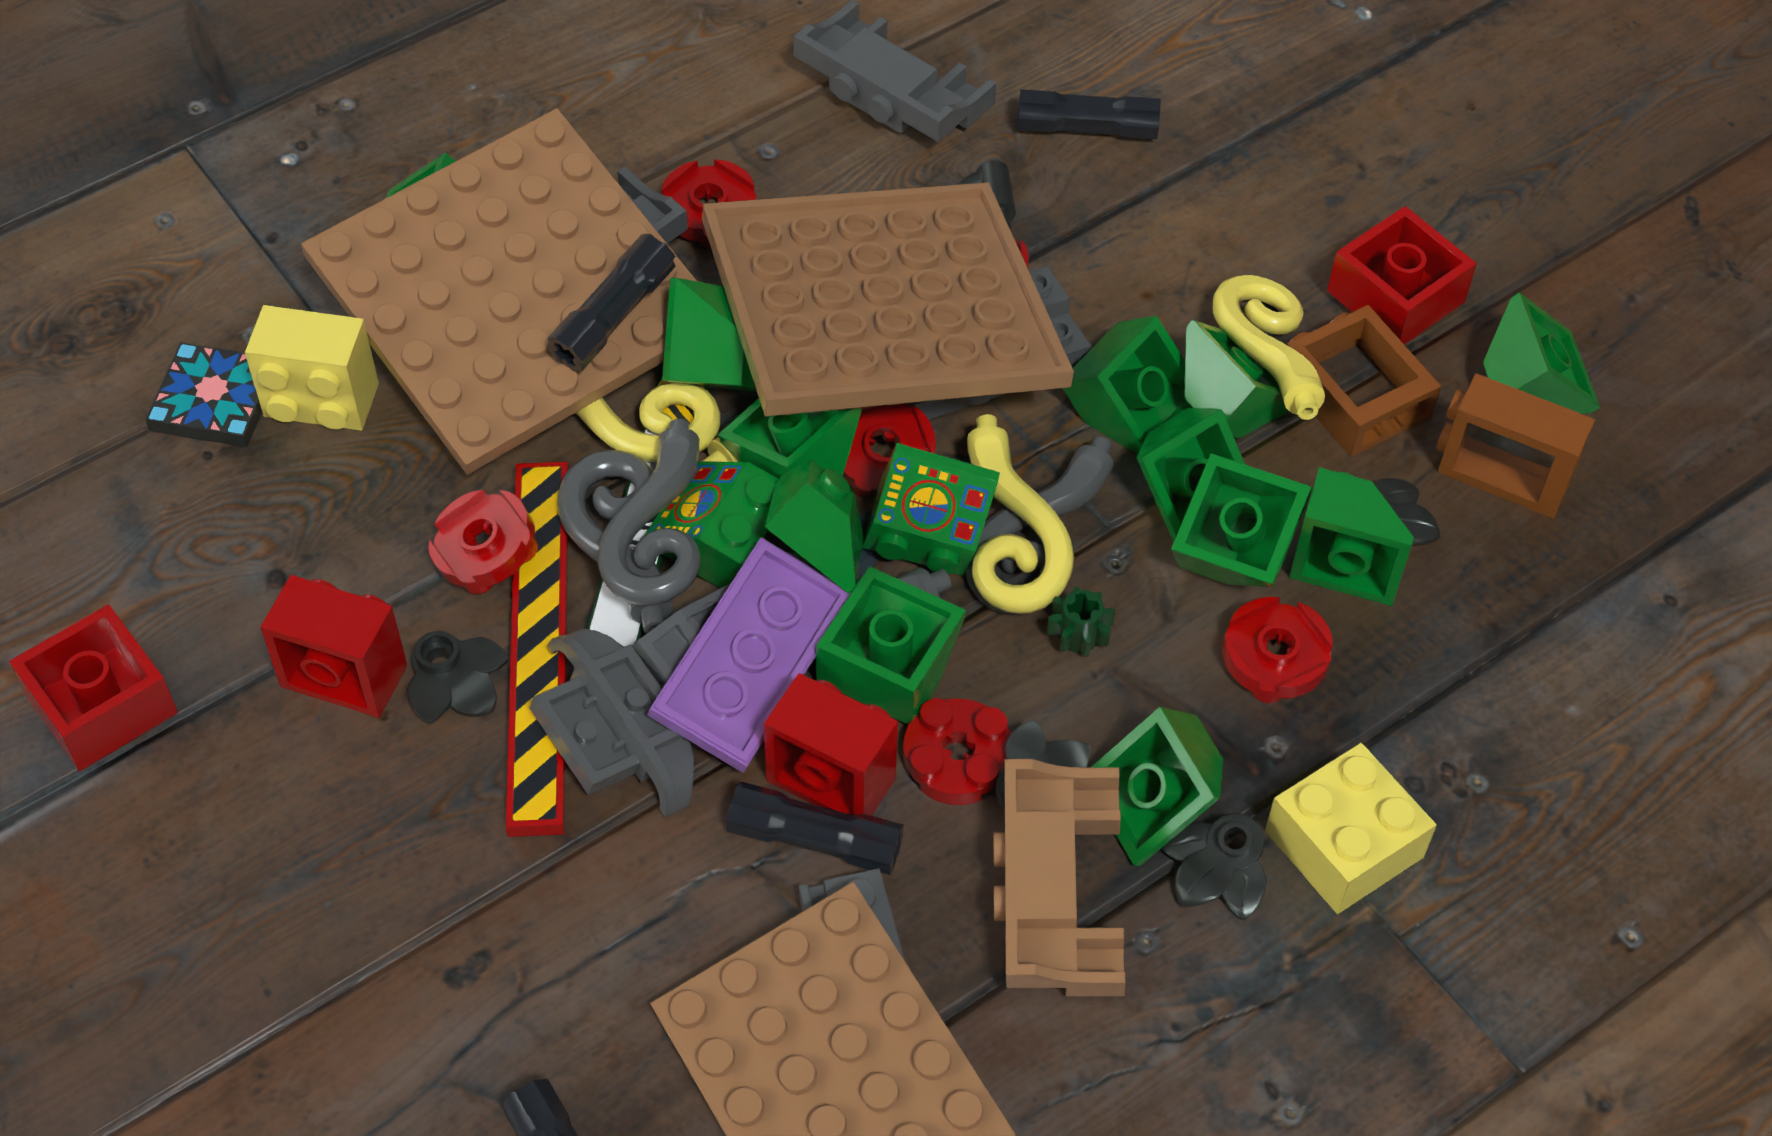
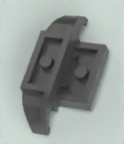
(604, 724)

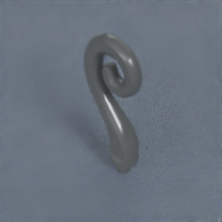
(672, 474)
(1075, 488)
(584, 530)

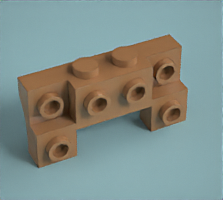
(1038, 902)

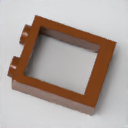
(1386, 415)
(1521, 419)

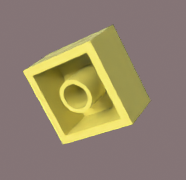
(312, 367)
(1349, 827)

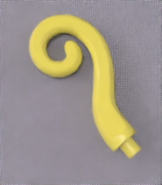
(1292, 371)
(622, 437)
(990, 449)

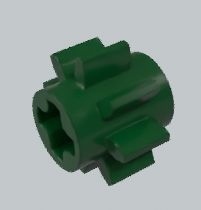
(1081, 621)

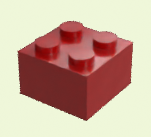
(1403, 274)
(334, 645)
(94, 687)
(830, 748)

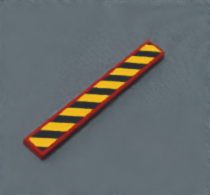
(538, 615)

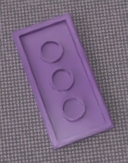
(749, 654)

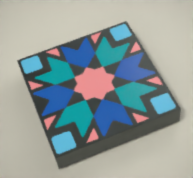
(207, 397)

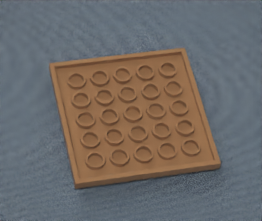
(477, 274)
(882, 298)

